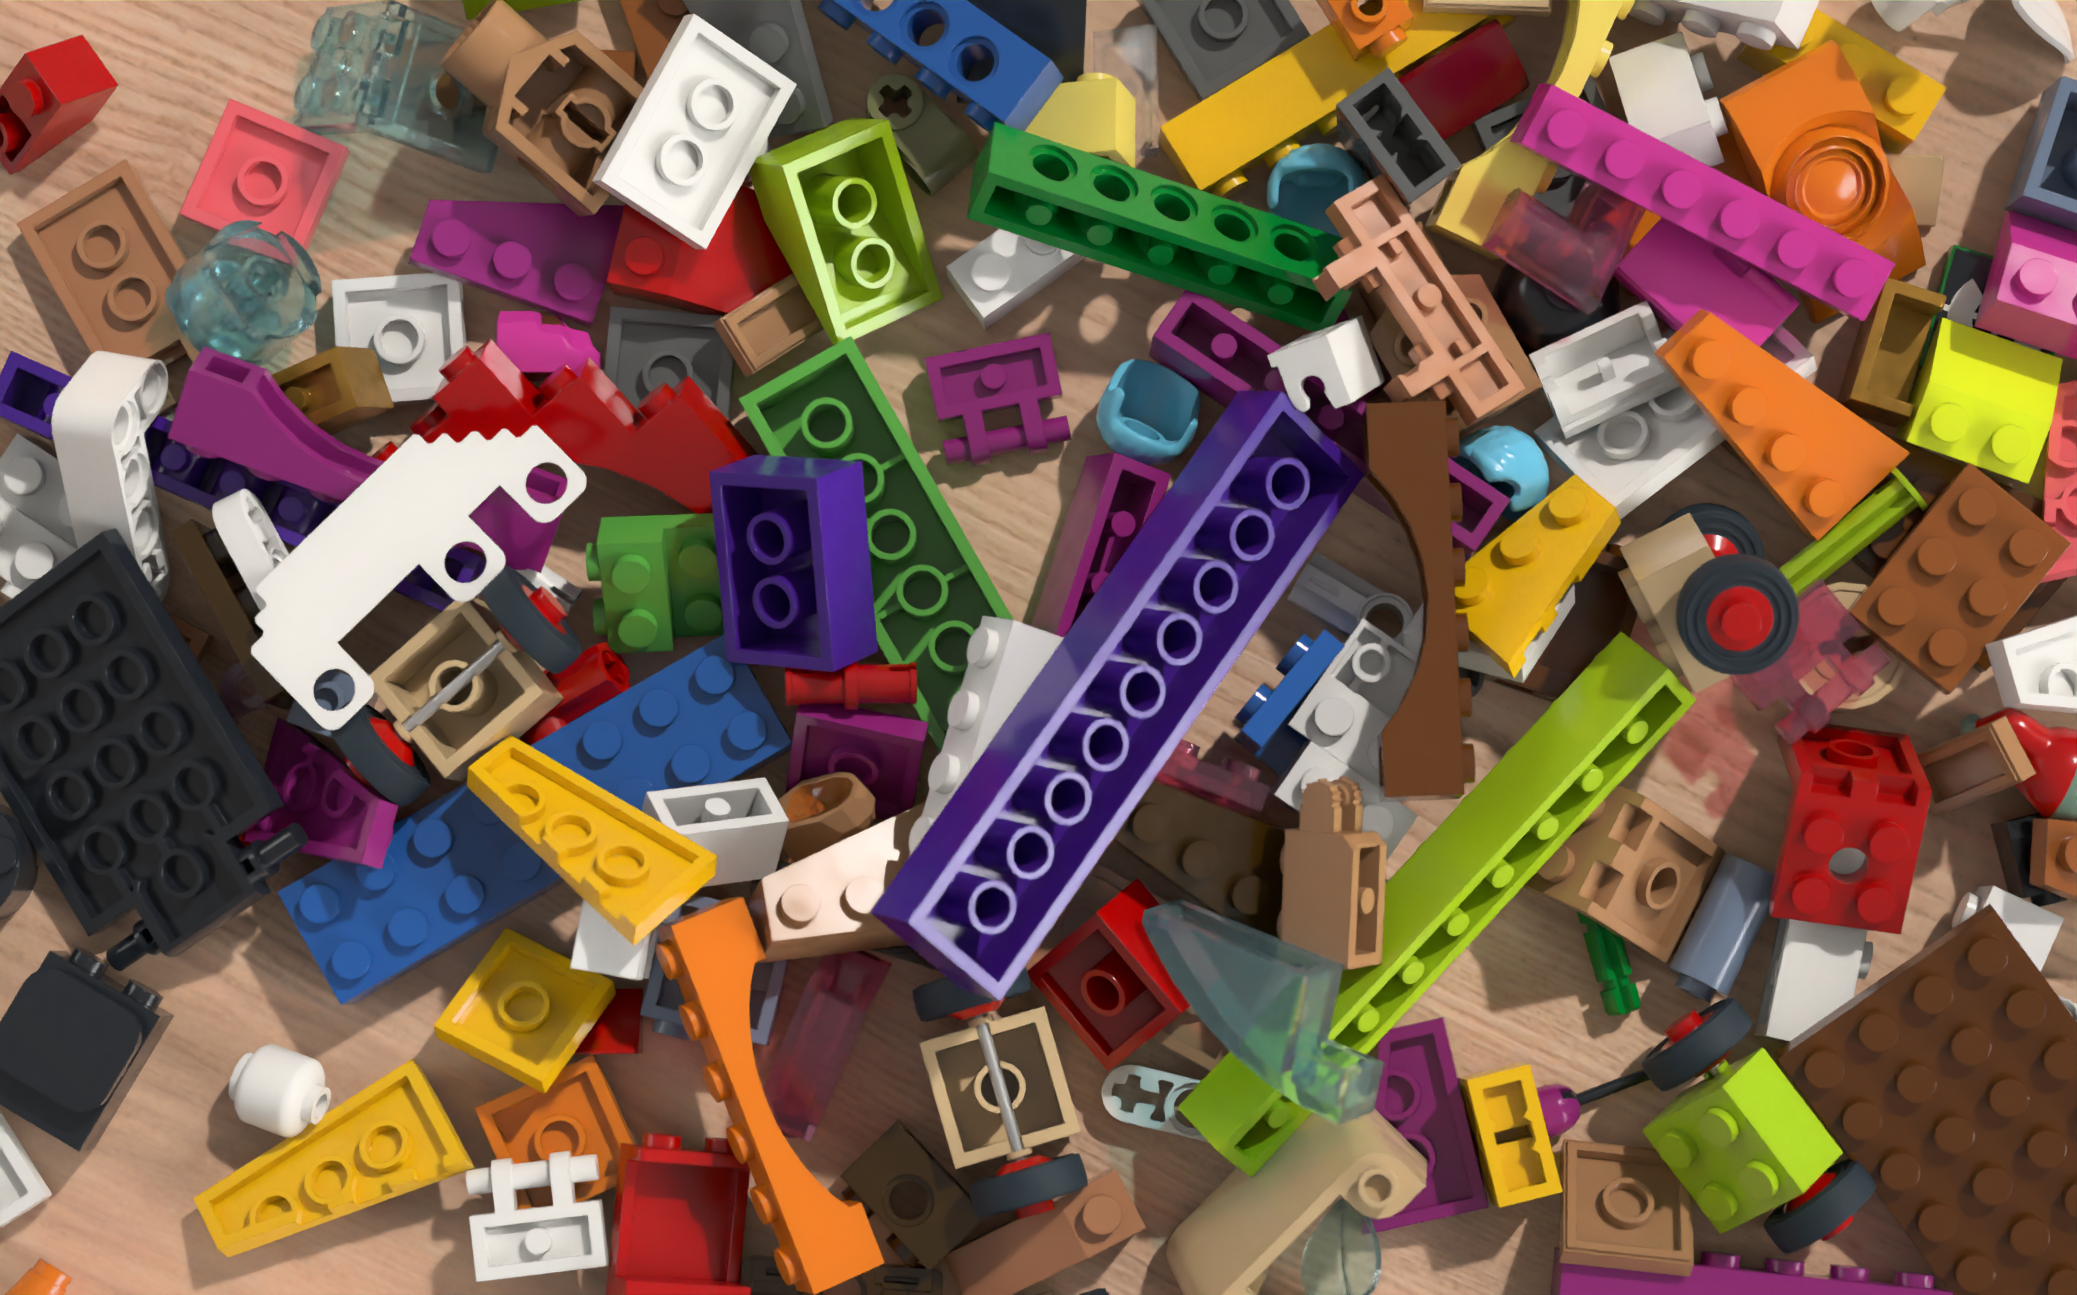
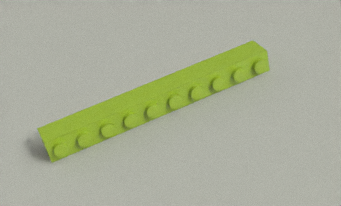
(1467, 875)

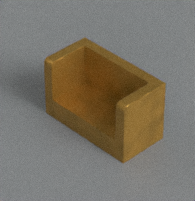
(1889, 353)
(337, 387)

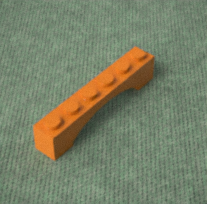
(714, 965)

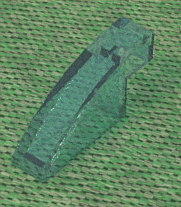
(1266, 1007)

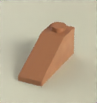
(1049, 1242)

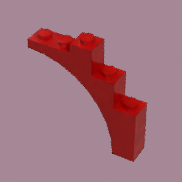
(589, 419)

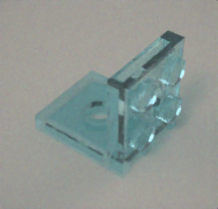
(379, 76)

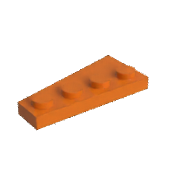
(1787, 430)

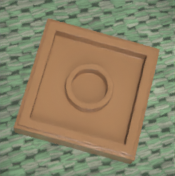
(1623, 1210)

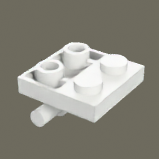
(1357, 698)

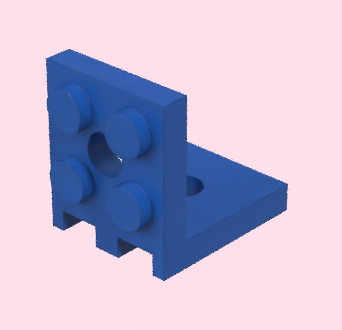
(1269, 711)

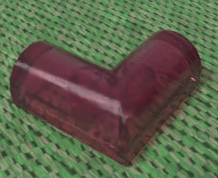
(1566, 254)

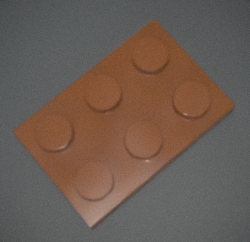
(1958, 578)

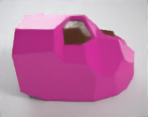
(542, 343)

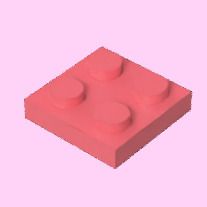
(264, 174)

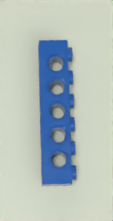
(1008, 95)

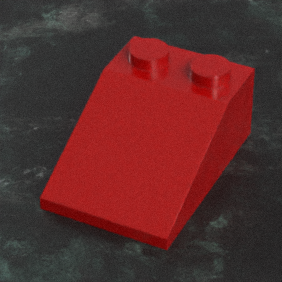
(712, 281)

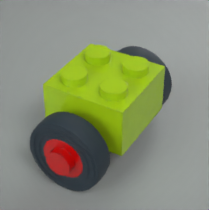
(1748, 1136)

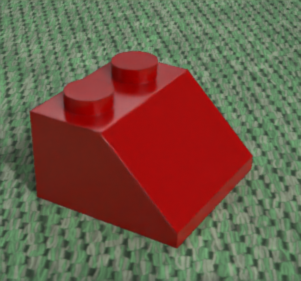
(1111, 979)

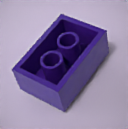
(794, 562)

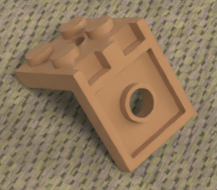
(1611, 865)

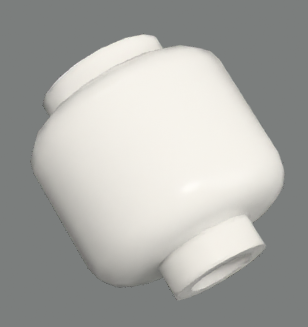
(279, 1090)

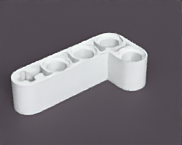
(105, 455)

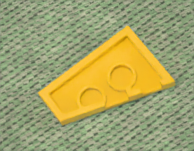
(1529, 568)

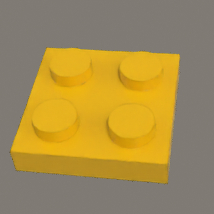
(524, 1010)

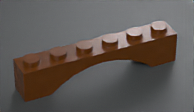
(1409, 468)

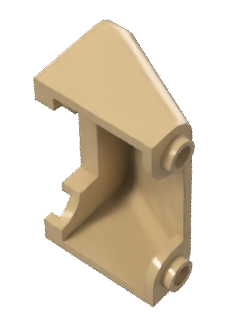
(1254, 1219)

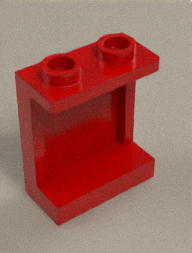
(678, 1219)

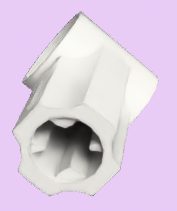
(1343, 597)

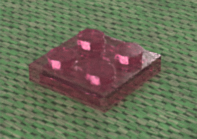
(1228, 784)

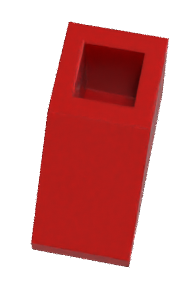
(50, 99)

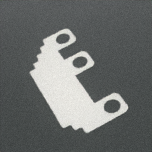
(389, 525)

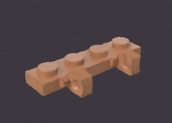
(1450, 343)

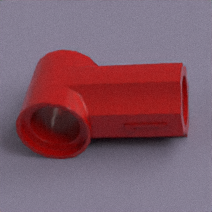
(585, 684)

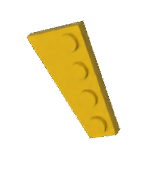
(599, 844)
(358, 1155)

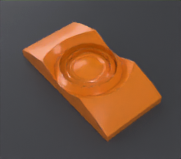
(1820, 153)

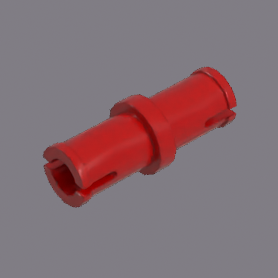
(852, 685)

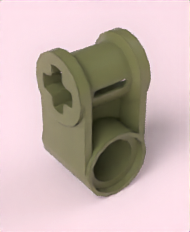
(927, 139)

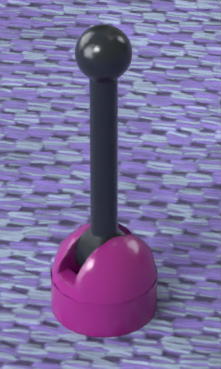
(1563, 1106)

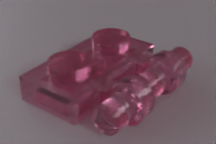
(1819, 637)

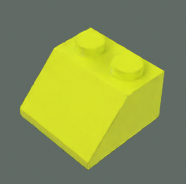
(1983, 400)

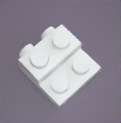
(33, 515)

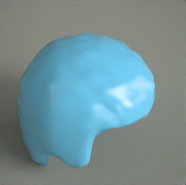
(1310, 181)
(1148, 412)
(1509, 464)

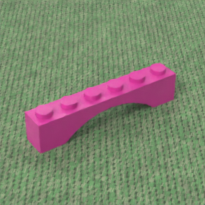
(1702, 201)

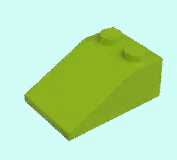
(848, 225)

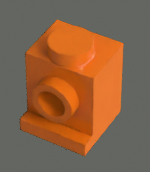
(1366, 33)

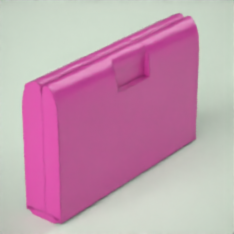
(1687, 274)

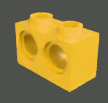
(1510, 1134)

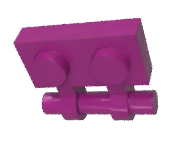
(995, 380)

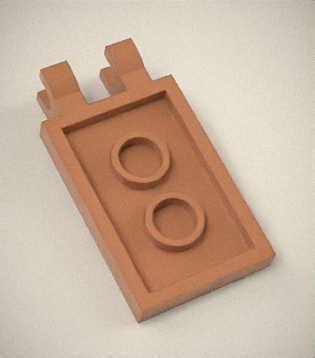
(112, 267)

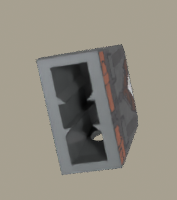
(1393, 138)

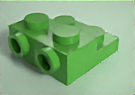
(655, 580)

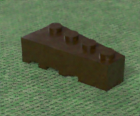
(1209, 853)

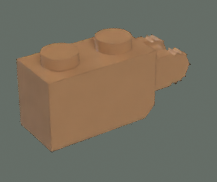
(1334, 878)

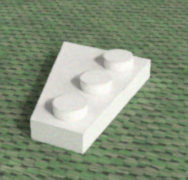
(2038, 667)

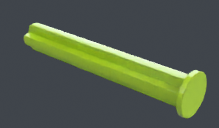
(1853, 532)

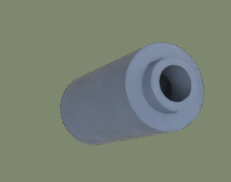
(1723, 929)

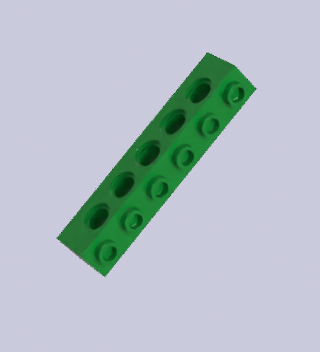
(1153, 227)

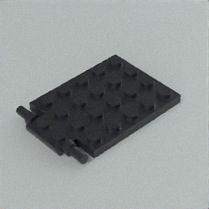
(128, 759)

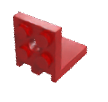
(1850, 793)

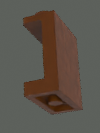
(1595, 619)

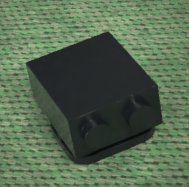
(76, 1046)

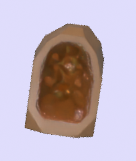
(825, 813)

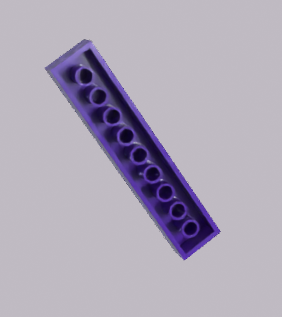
(1118, 694)

